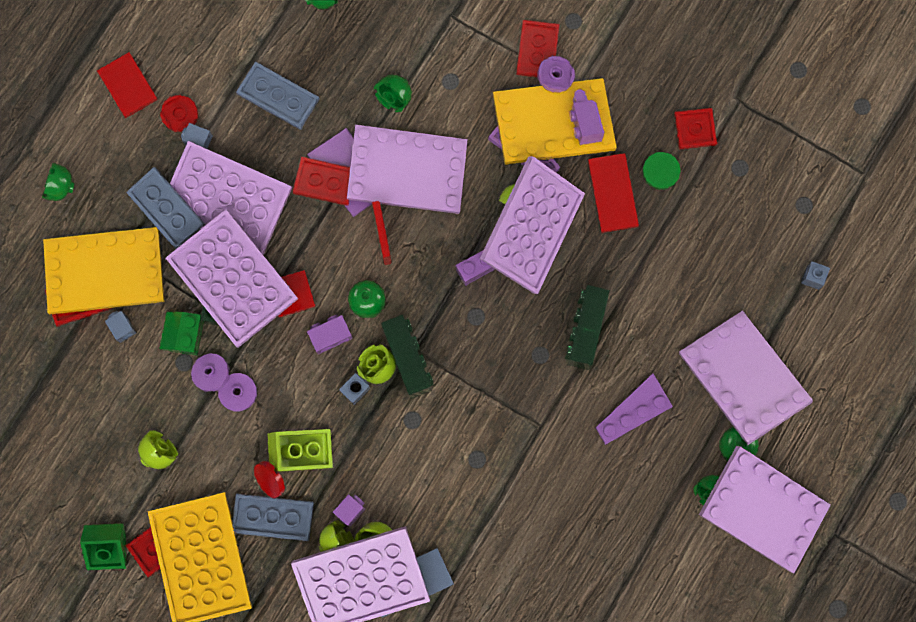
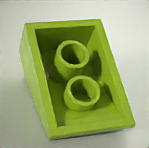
(300, 450)

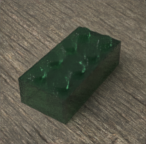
(588, 327)
(408, 361)

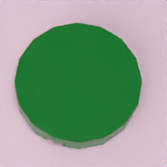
(661, 170)

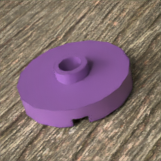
(560, 67)
(218, 375)
(244, 399)

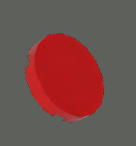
(178, 113)
(268, 480)

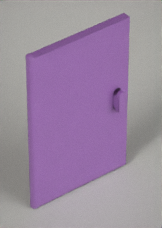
(339, 151)

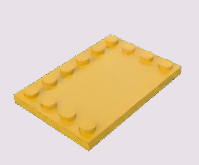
(540, 125)
(103, 270)
(199, 559)

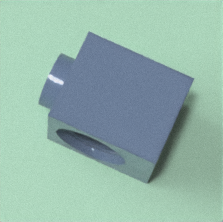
(196, 135)
(815, 275)
(120, 326)
(352, 396)

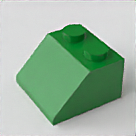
(182, 333)
(104, 546)

